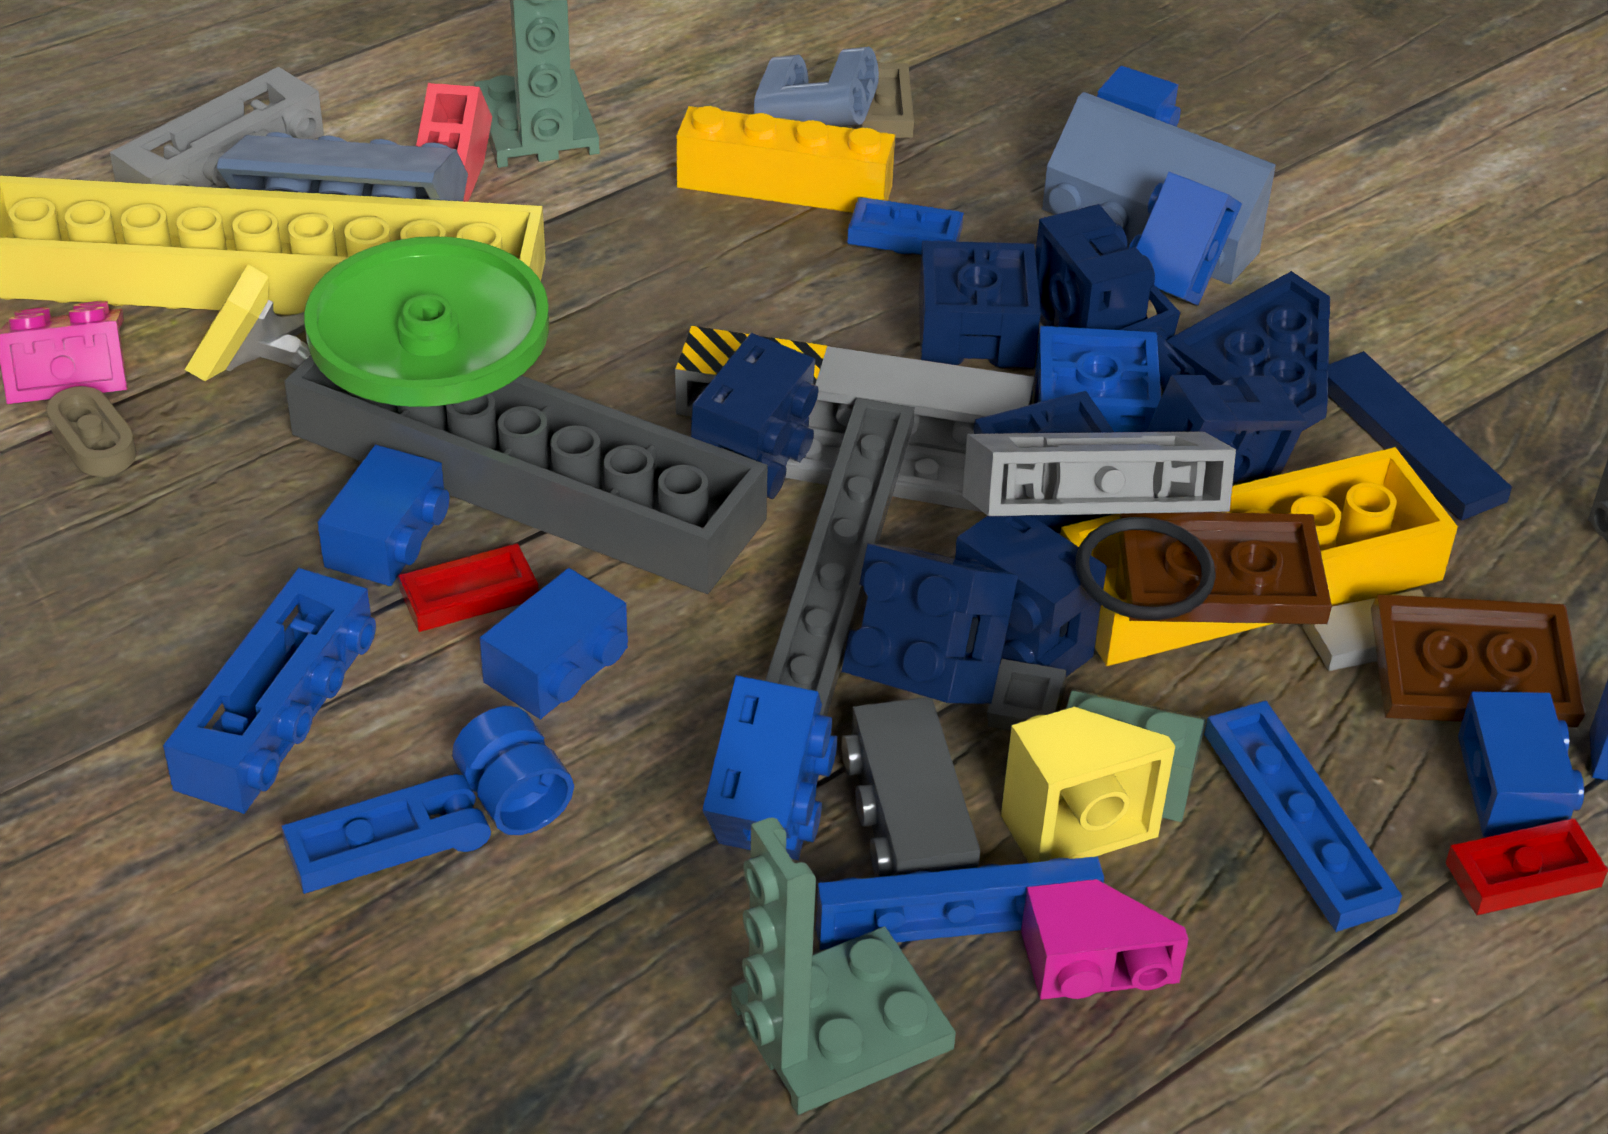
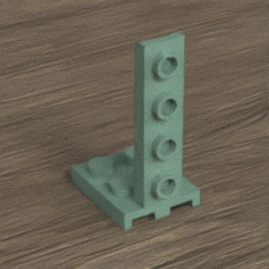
(543, 103)
(830, 1015)

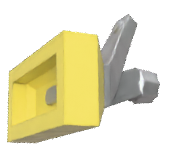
(249, 330)

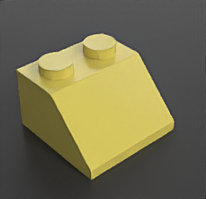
(1083, 784)

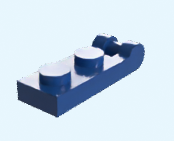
(385, 832)

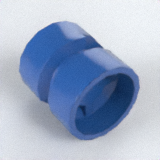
(512, 770)

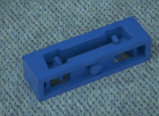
(268, 692)

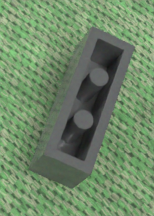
(908, 789)

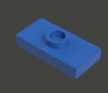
(901, 225)

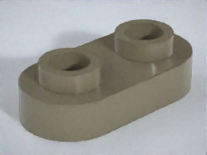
(91, 431)

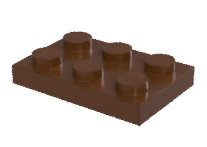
(1263, 564)
(1447, 647)

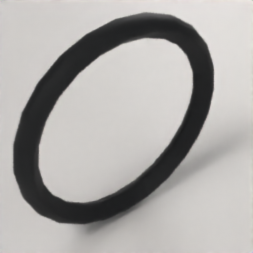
(1141, 612)

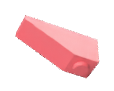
(459, 120)

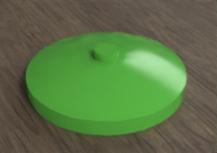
(427, 321)

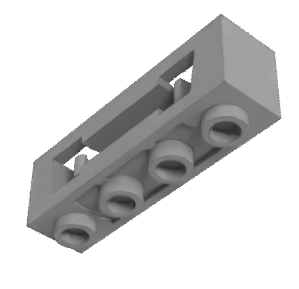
(217, 126)
(1098, 473)

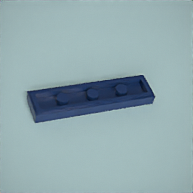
(1429, 447)

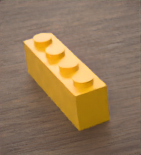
(783, 159)

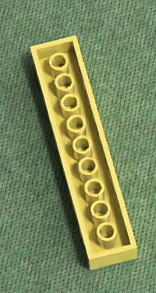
(194, 242)

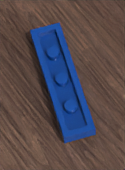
(1302, 816)
(939, 902)

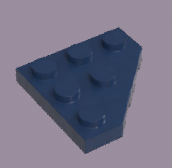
(1268, 333)

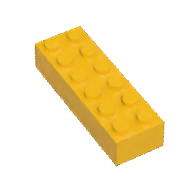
(1373, 530)

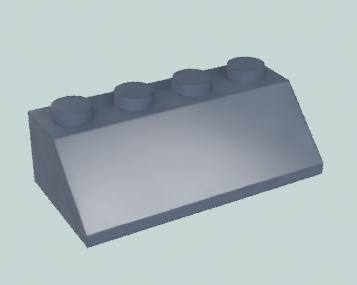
(1122, 155)
(344, 167)

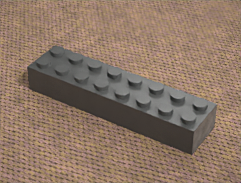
(561, 469)

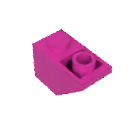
(1098, 940)

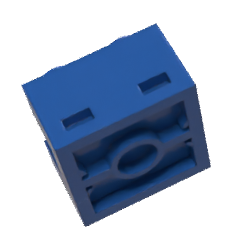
(1111, 365)
(769, 764)

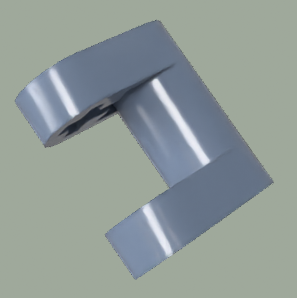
(836, 102)

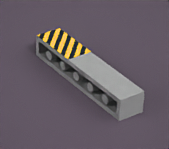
(943, 395)

